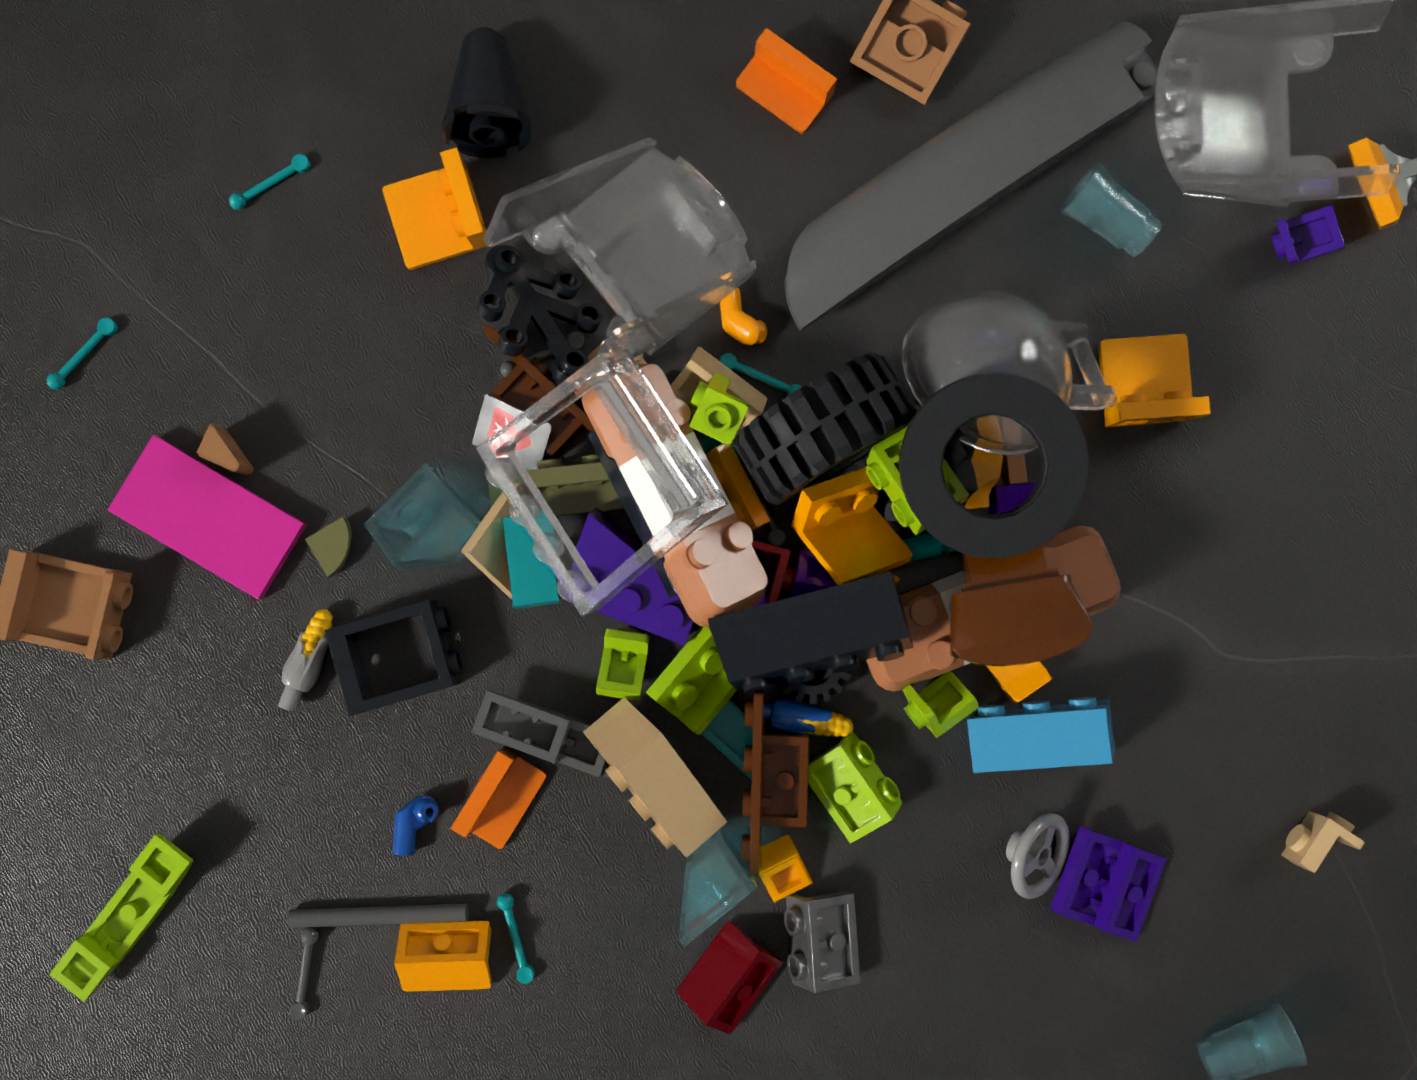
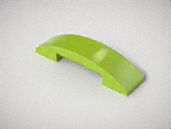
(124, 918)

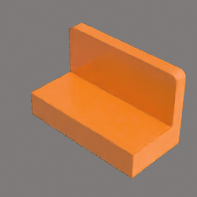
(786, 82)
(500, 798)

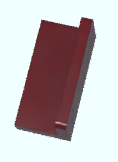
(728, 978)

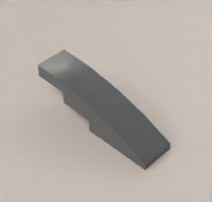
(538, 732)

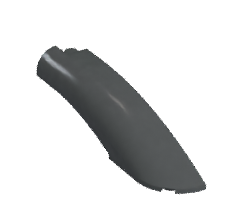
(968, 169)

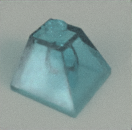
(423, 523)
(712, 885)

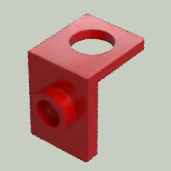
(782, 575)

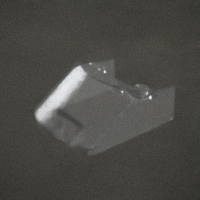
(1227, 102)
(641, 232)

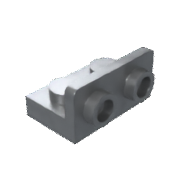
(822, 941)

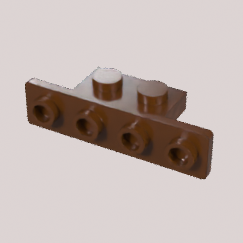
(530, 383)
(778, 781)

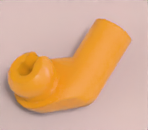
(738, 323)

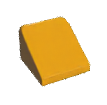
(1020, 680)
(783, 869)

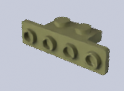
(571, 487)

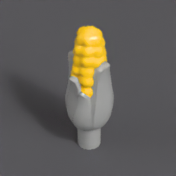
(306, 660)

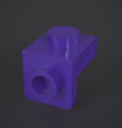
(1308, 236)

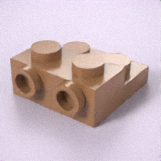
(911, 44)

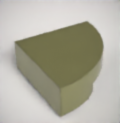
(331, 545)

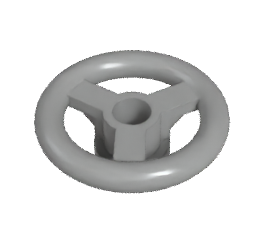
(1031, 850)

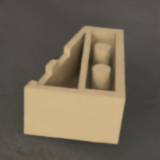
(656, 777)

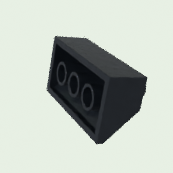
(812, 634)

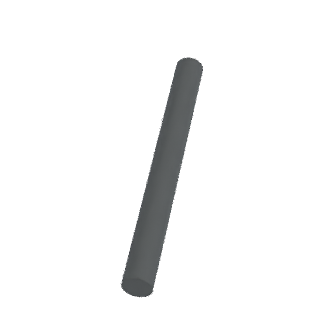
(378, 915)

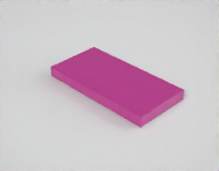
(207, 517)

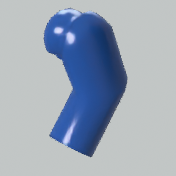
(409, 820)

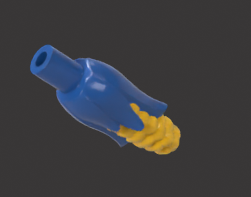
(801, 718)

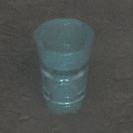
(1111, 211)
(1253, 1047)

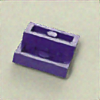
(1108, 884)

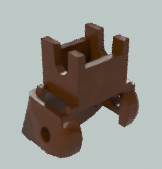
(1015, 611)

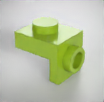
(717, 411)
(623, 663)
(939, 704)

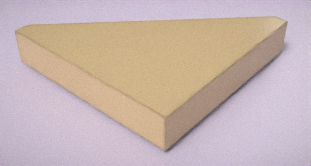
(488, 547)

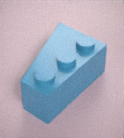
(1041, 735)

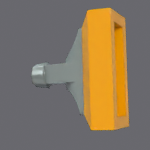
(1385, 207)

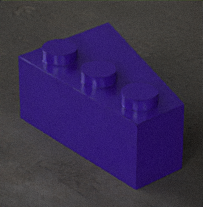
(644, 600)

